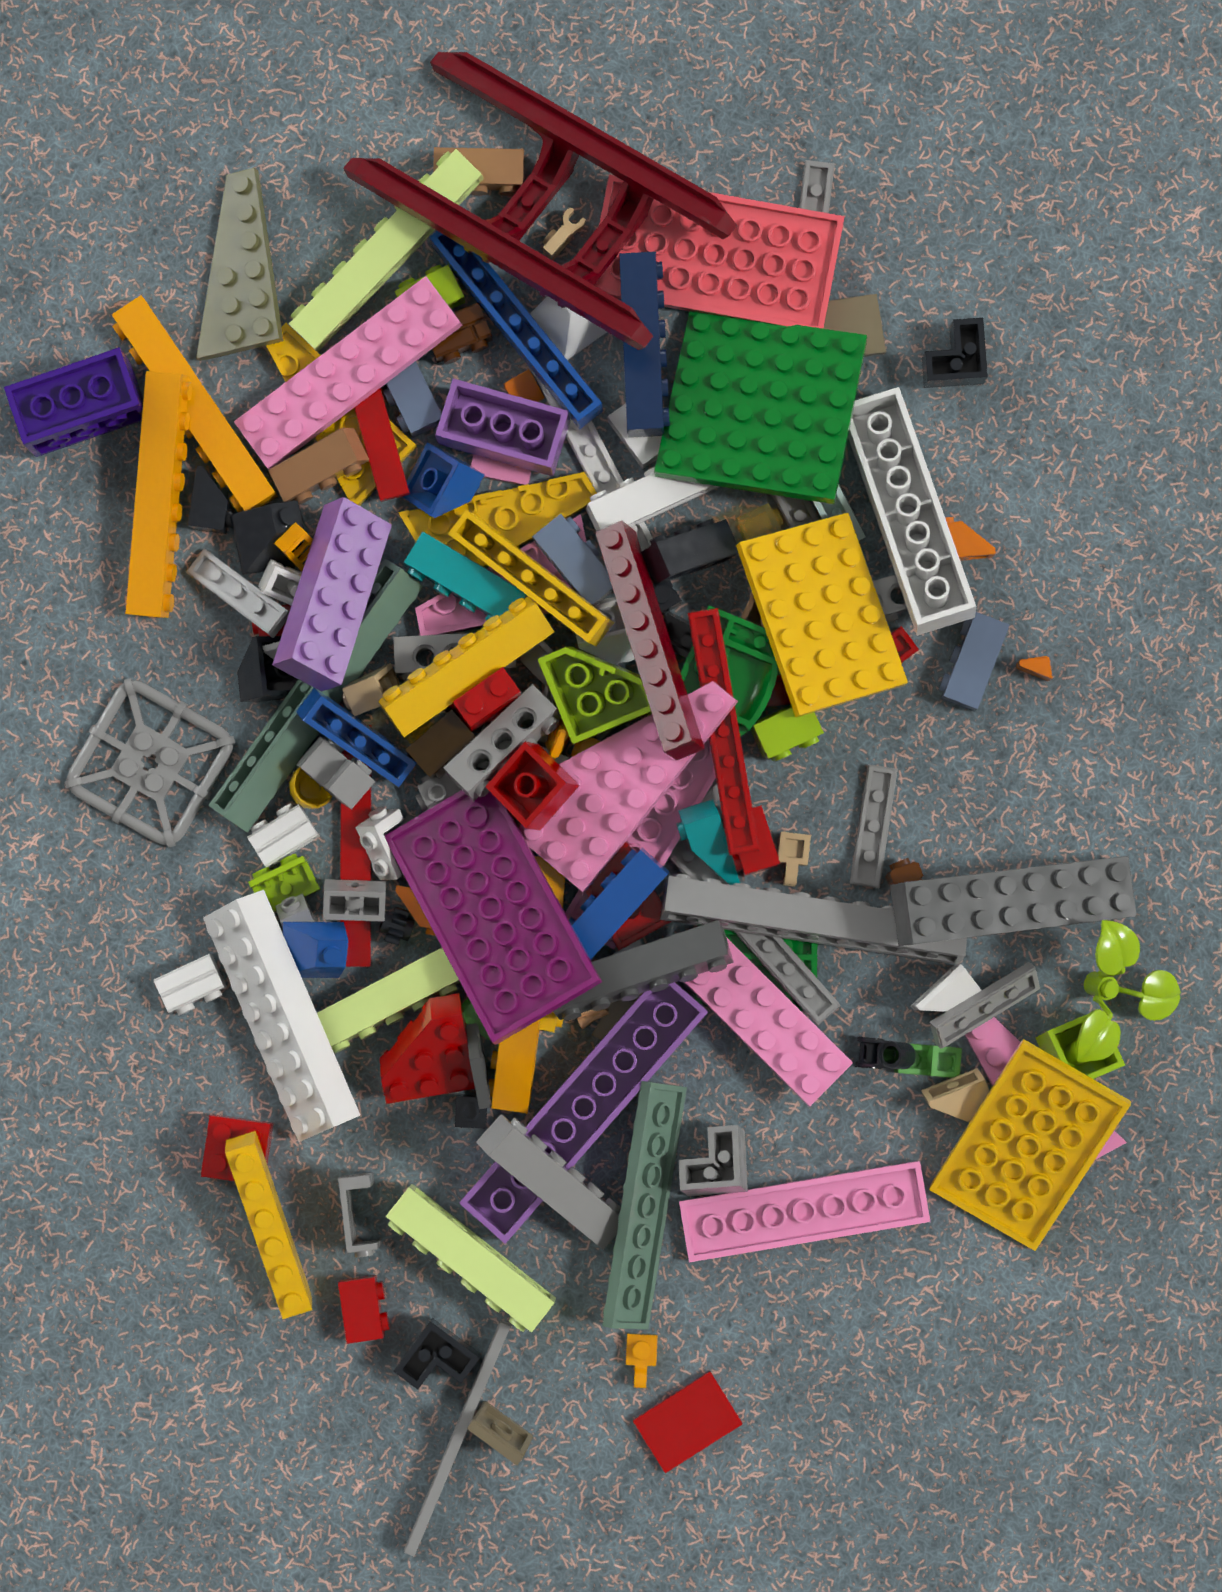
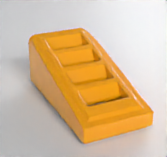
(291, 540)
(557, 740)

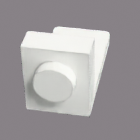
(376, 846)

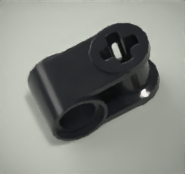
(879, 1054)

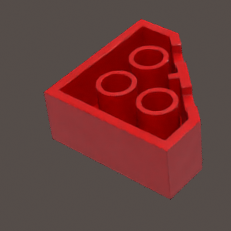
(429, 1054)

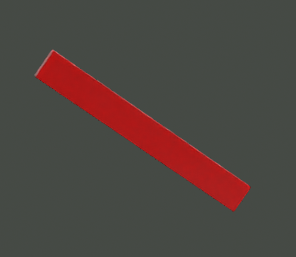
(726, 739)
(356, 866)

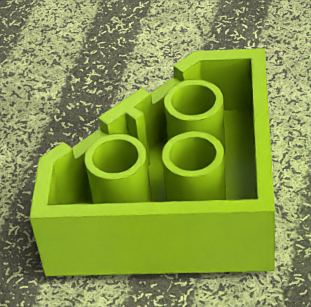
(592, 692)

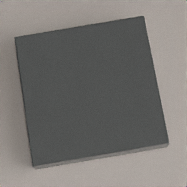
(478, 1065)

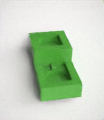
(934, 1061)

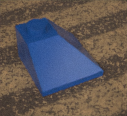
(441, 482)
(317, 947)

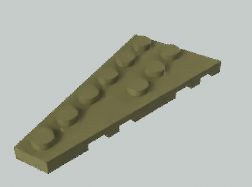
(241, 290)

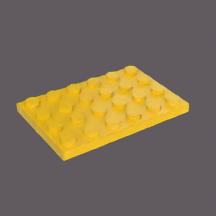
(821, 614)
(1029, 1144)

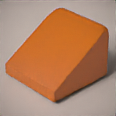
(524, 386)
(1036, 666)

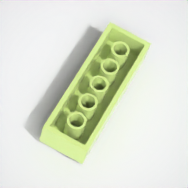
(471, 1258)

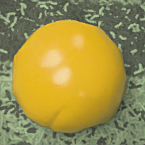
(307, 791)

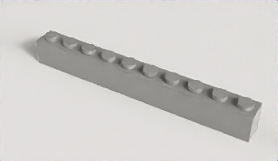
(796, 918)

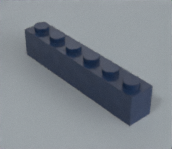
(643, 367)

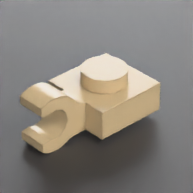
(557, 240)
(793, 851)

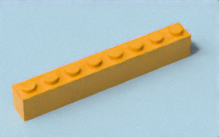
(207, 423)
(157, 494)

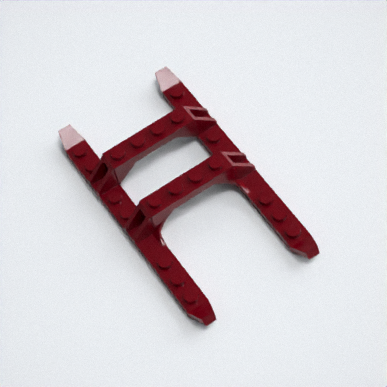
(563, 140)

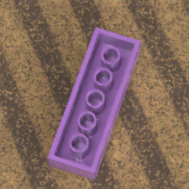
(332, 594)

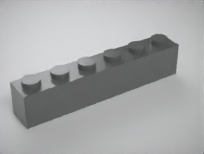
(653, 968)

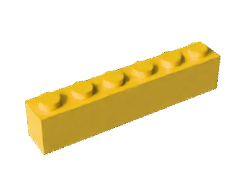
(531, 578)
(465, 666)
(268, 1224)

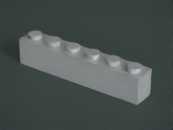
(550, 1180)

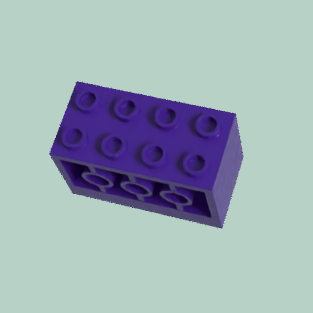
(76, 402)

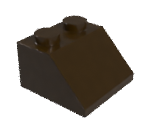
(440, 744)

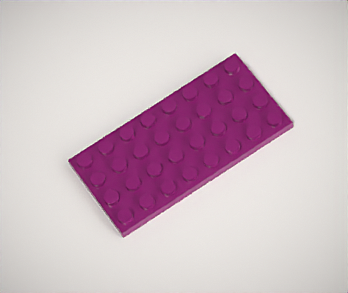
(492, 912)

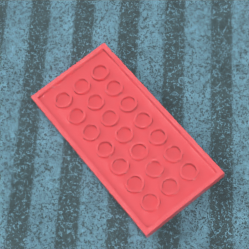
(767, 271)

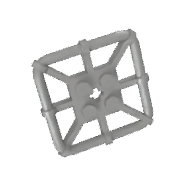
(154, 782)

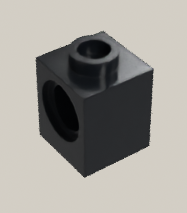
(468, 1113)

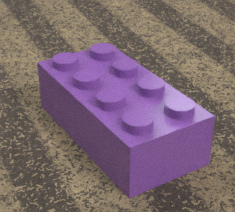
(503, 427)

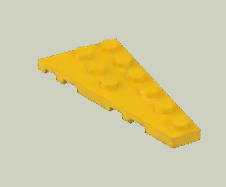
(292, 357)
(511, 512)

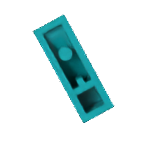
(707, 838)

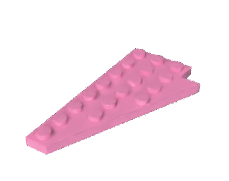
(617, 790)

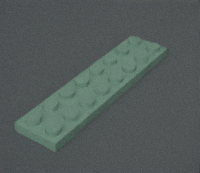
(644, 1206)

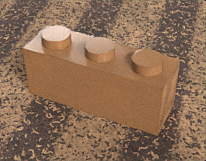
(500, 168)
(319, 466)

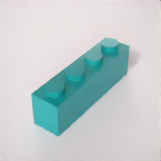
(460, 577)

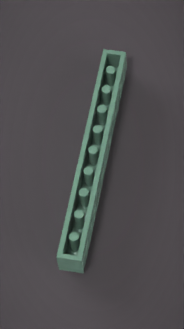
(286, 734)

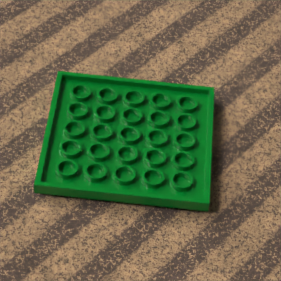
(761, 407)

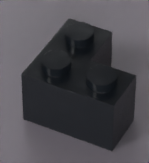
(963, 362)
(436, 1347)

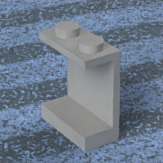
(346, 1184)

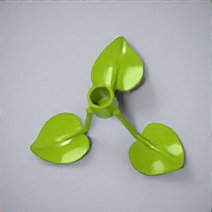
(1159, 997)

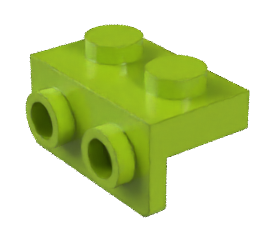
(286, 881)

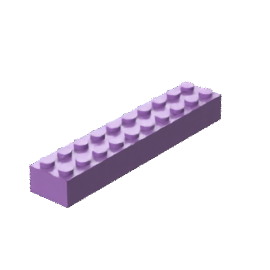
(590, 1100)

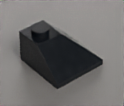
(257, 532)
(258, 677)

